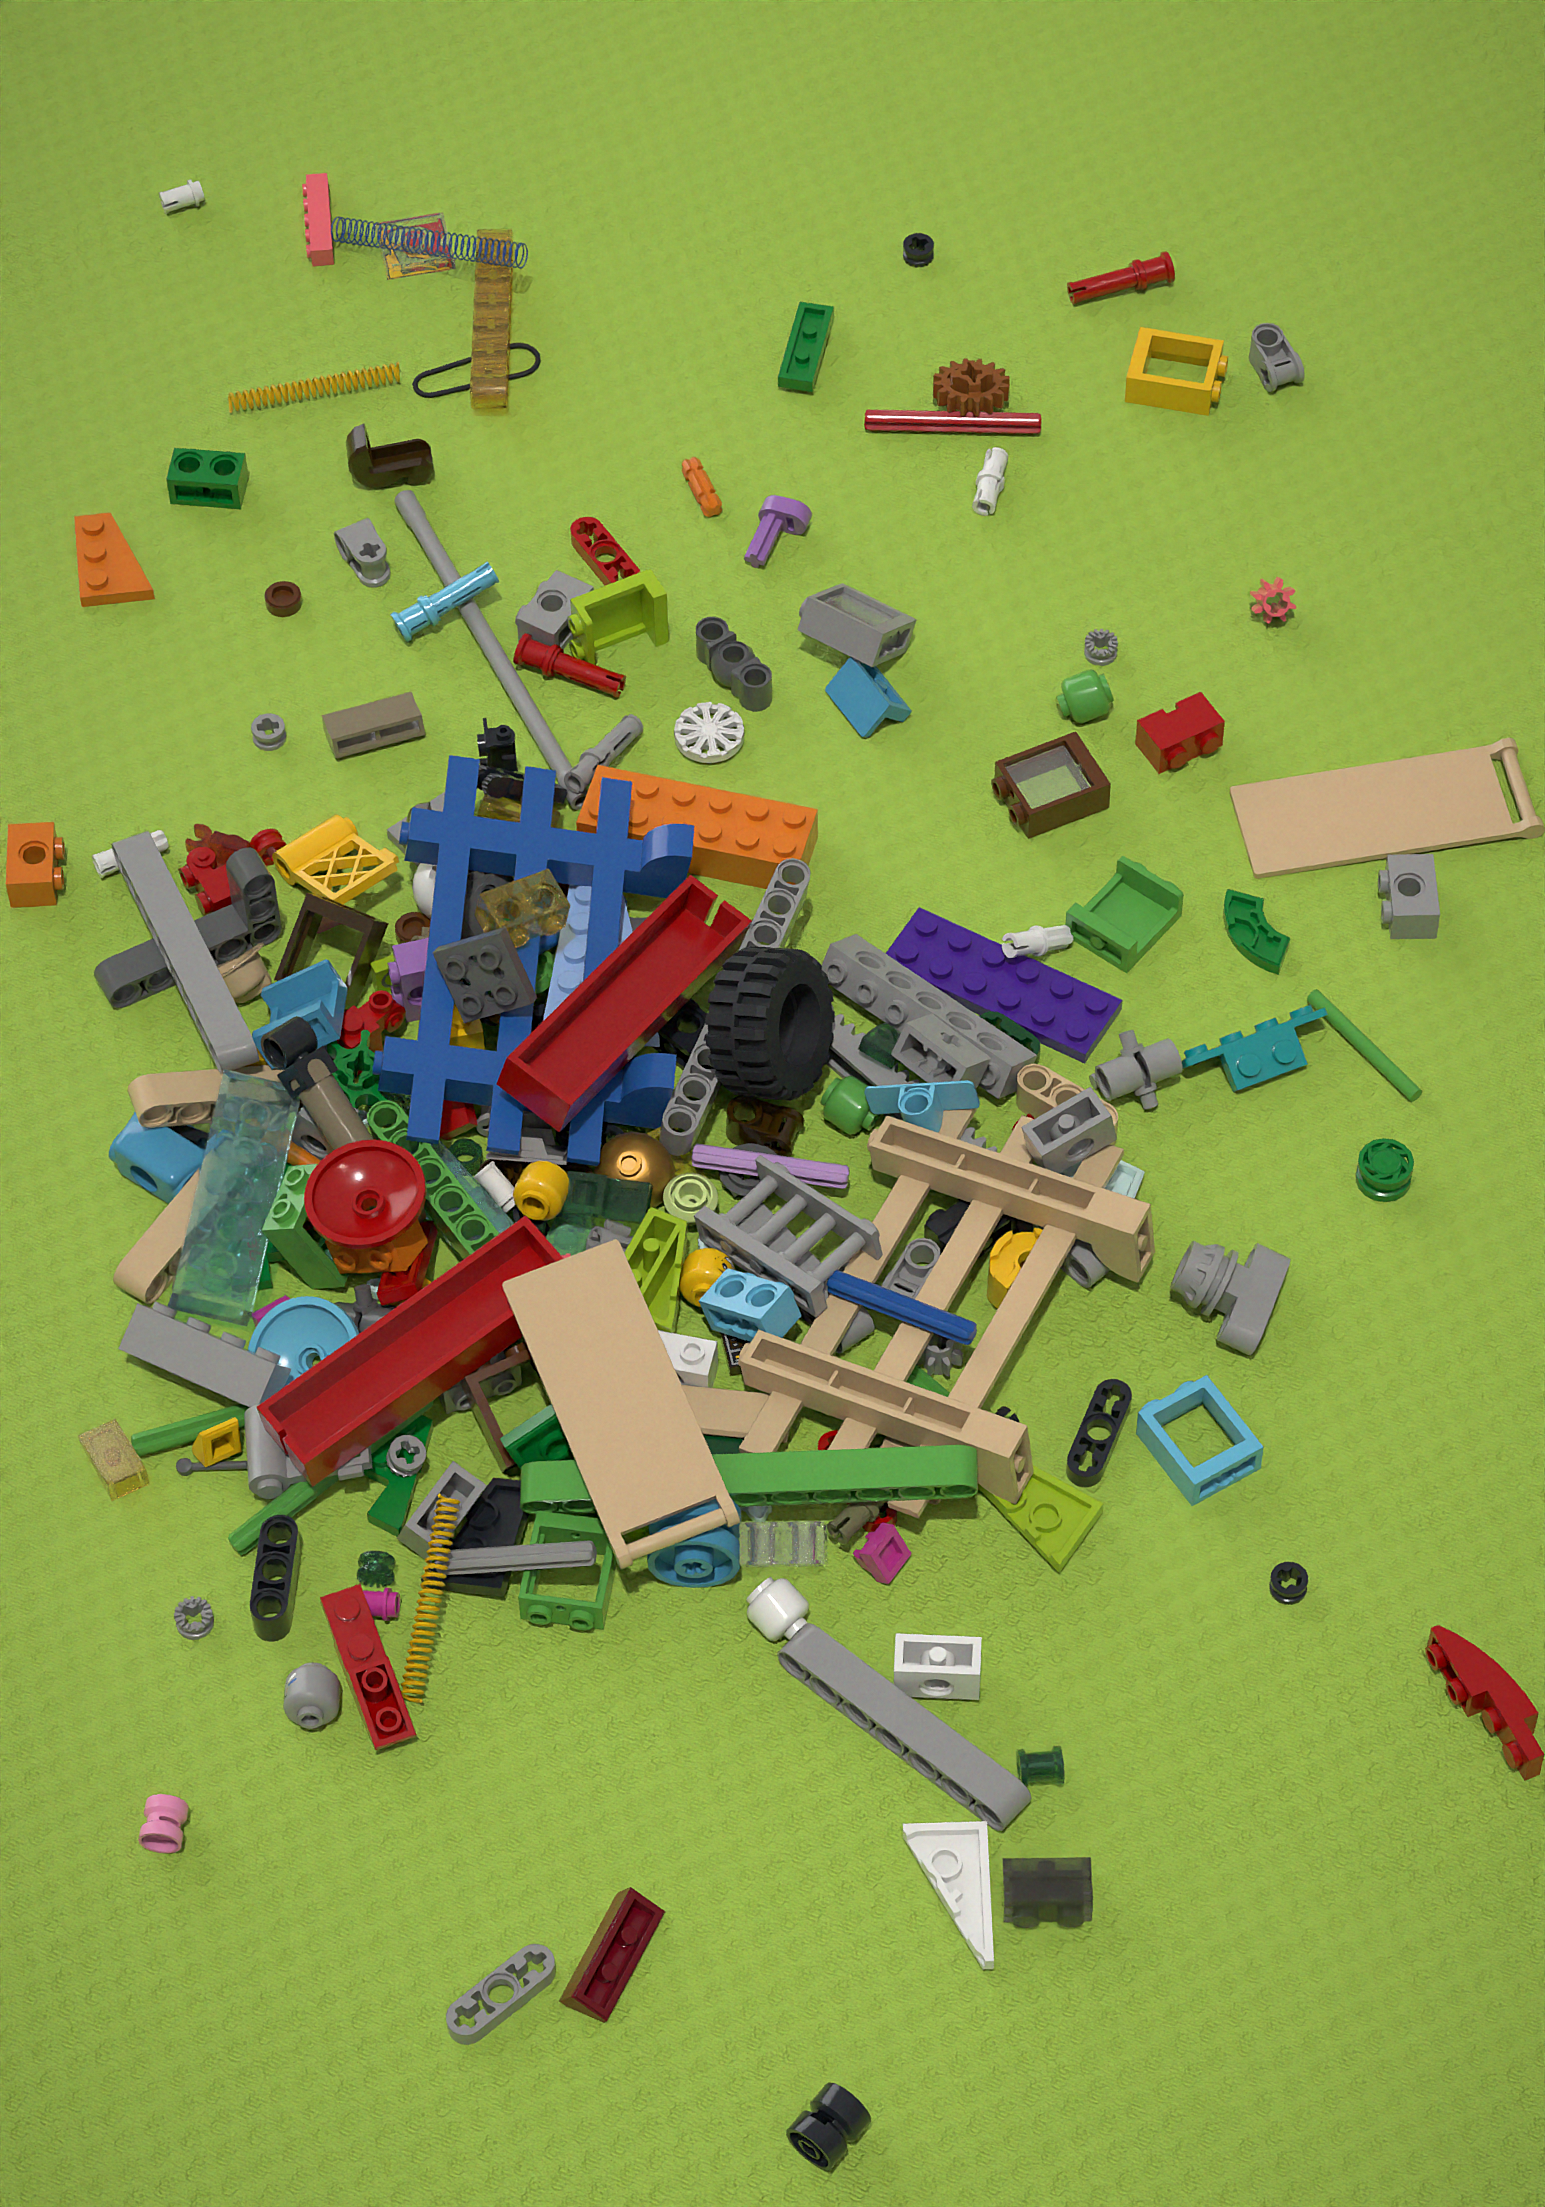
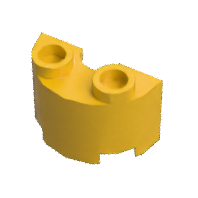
(1006, 1261)

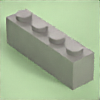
(203, 1357)

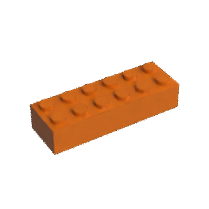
(734, 833)

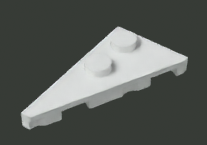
(958, 1869)

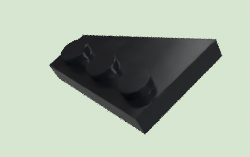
(491, 1522)

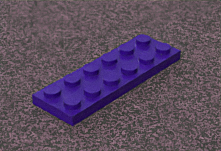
(983, 979)

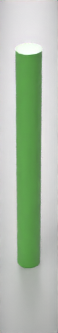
(1365, 1046)

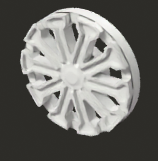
(709, 732)

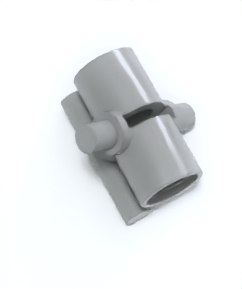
(1137, 1069)

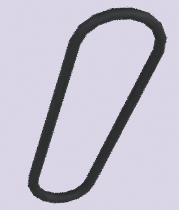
(468, 360)

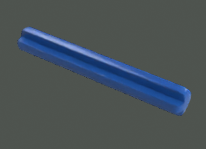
(902, 1307)

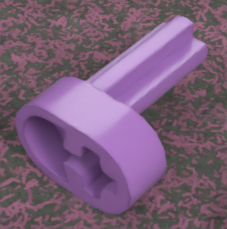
(775, 516)

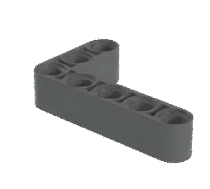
(226, 932)

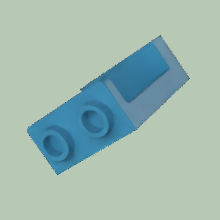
(312, 994)

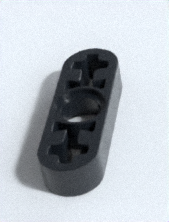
(1101, 1449)

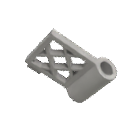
(272, 1470)

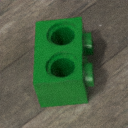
(207, 478)

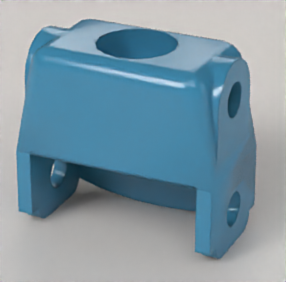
(155, 1158)

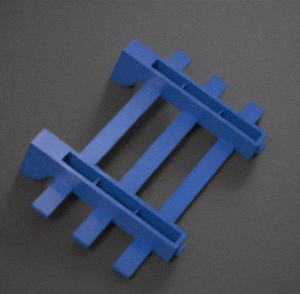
(605, 861)

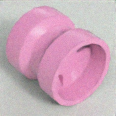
(163, 1824)

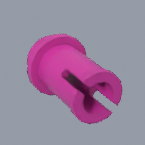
(383, 1603)

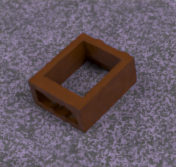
(471, 1386)

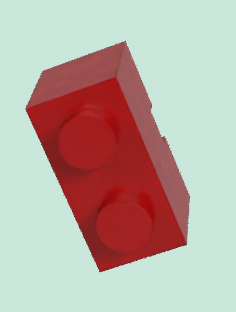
(1180, 735)

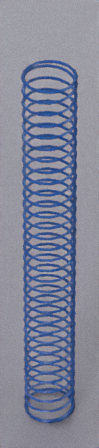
(426, 243)

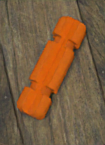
(701, 487)

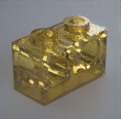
(520, 904)

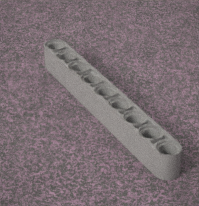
(185, 952)
(700, 1081)

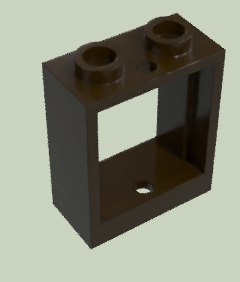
(305, 931)

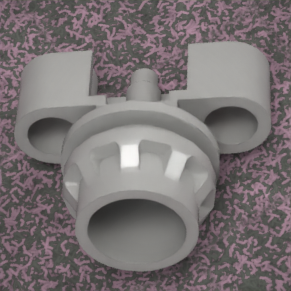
(1239, 1291)

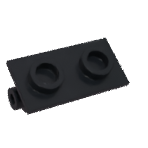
(498, 747)

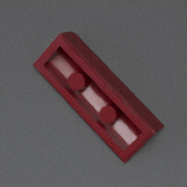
(612, 1955)

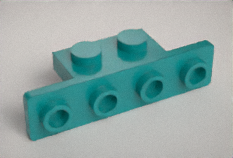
(1261, 1055)

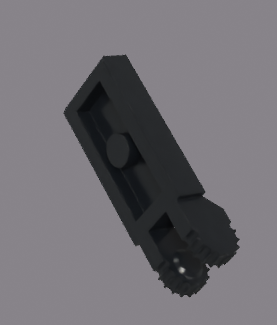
(508, 784)

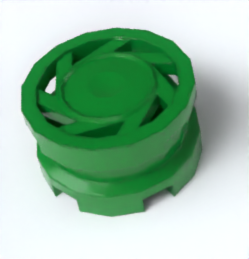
(1384, 1171)

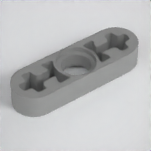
(468, 2003)

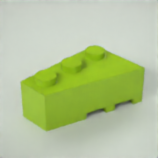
(657, 1263)

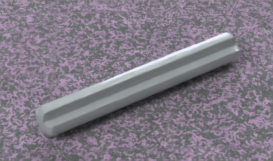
(519, 1557)

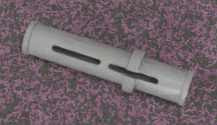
(603, 753)

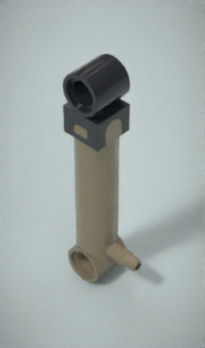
(310, 1076)

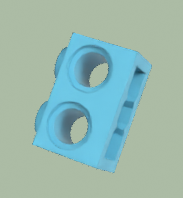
(746, 1303)

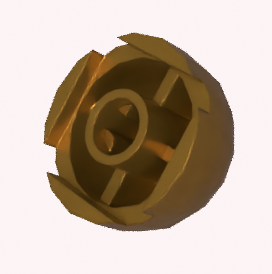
(637, 1158)

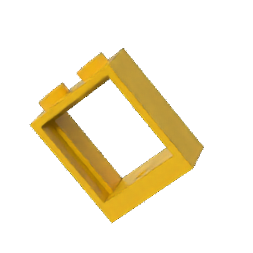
(1171, 392)

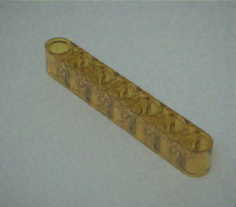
(491, 324)

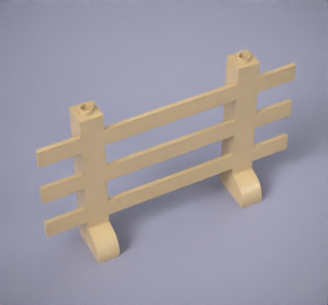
(881, 1398)

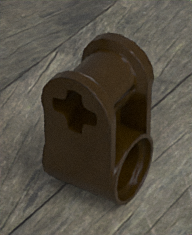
(764, 1124)

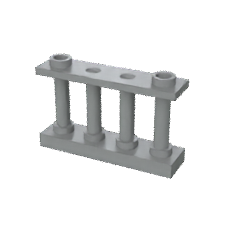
(754, 1257)

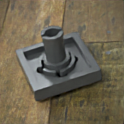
(496, 970)

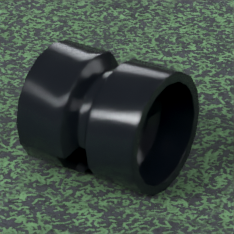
(833, 2120)

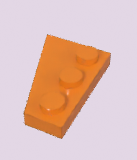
(107, 564)

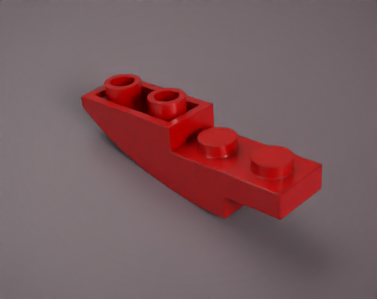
(367, 1667)
(1485, 1687)

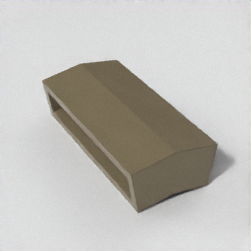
(373, 725)

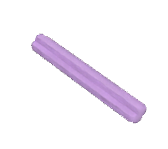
(744, 1163)

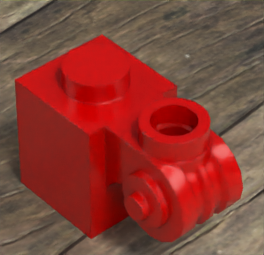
(207, 879)
(375, 1015)

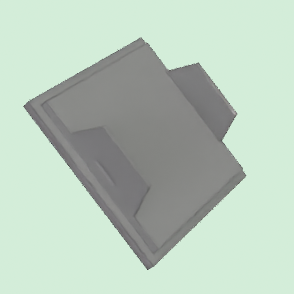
(535, 1145)

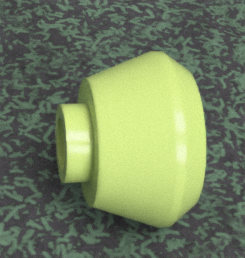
(688, 1195)

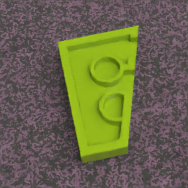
(1051, 1515)

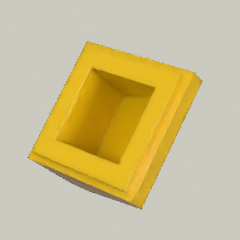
(217, 1442)

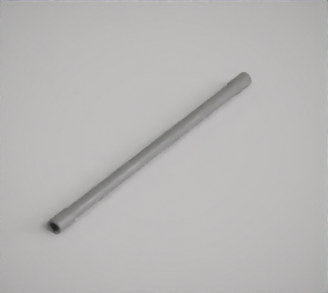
(416, 519)

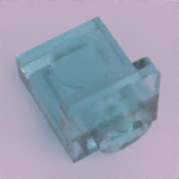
(570, 1232)

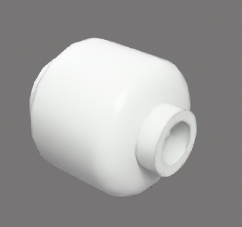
(777, 1609)

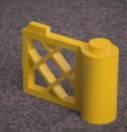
(323, 850)

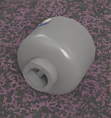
(311, 1695)

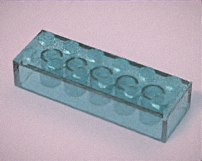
(232, 1198)

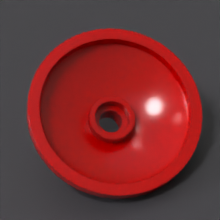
(362, 1177)

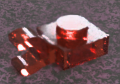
(221, 843)

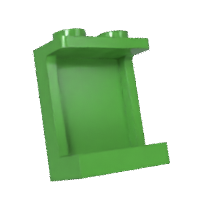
(1126, 915)

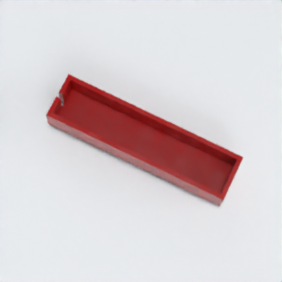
(623, 1004)
(404, 1357)

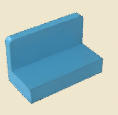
(865, 696)

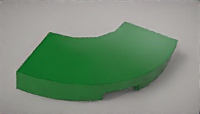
(1252, 933)

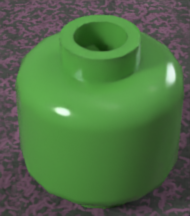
(1085, 696)
(847, 1105)

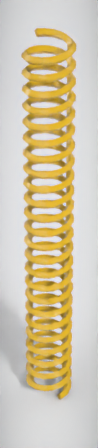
(312, 385)
(418, 1631)

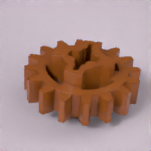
(971, 387)

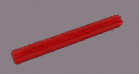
(952, 422)

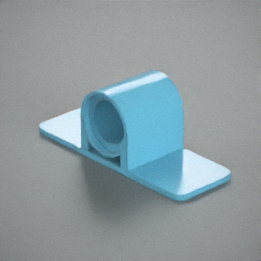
(922, 1102)

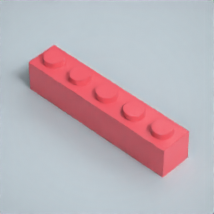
(318, 219)

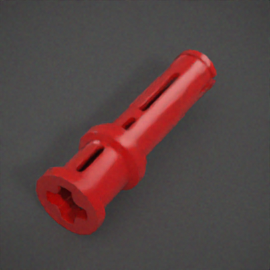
(1137, 275)
(554, 661)

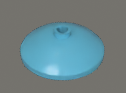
(301, 1331)

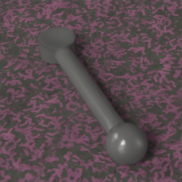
(186, 1467)

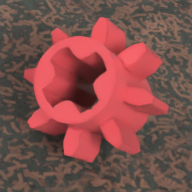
(1275, 609)

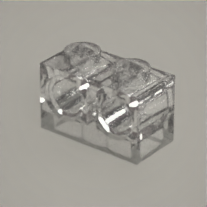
(783, 1544)

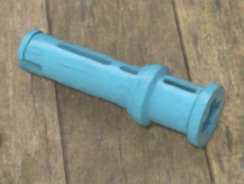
(431, 608)

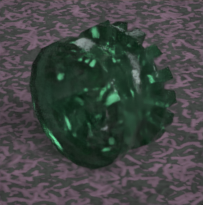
(376, 1568)

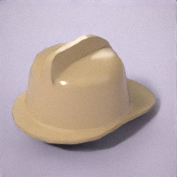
(245, 975)

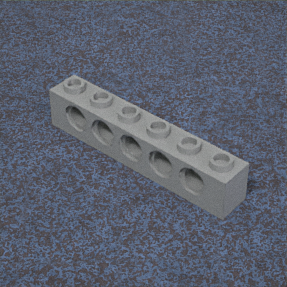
(903, 996)

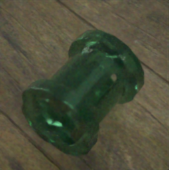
(1040, 1766)

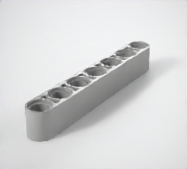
(904, 1727)

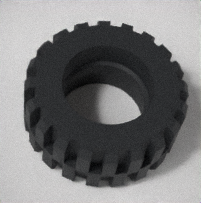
(770, 1023)

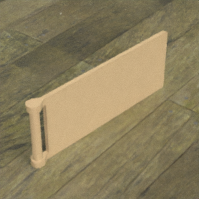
(1382, 810)
(618, 1399)

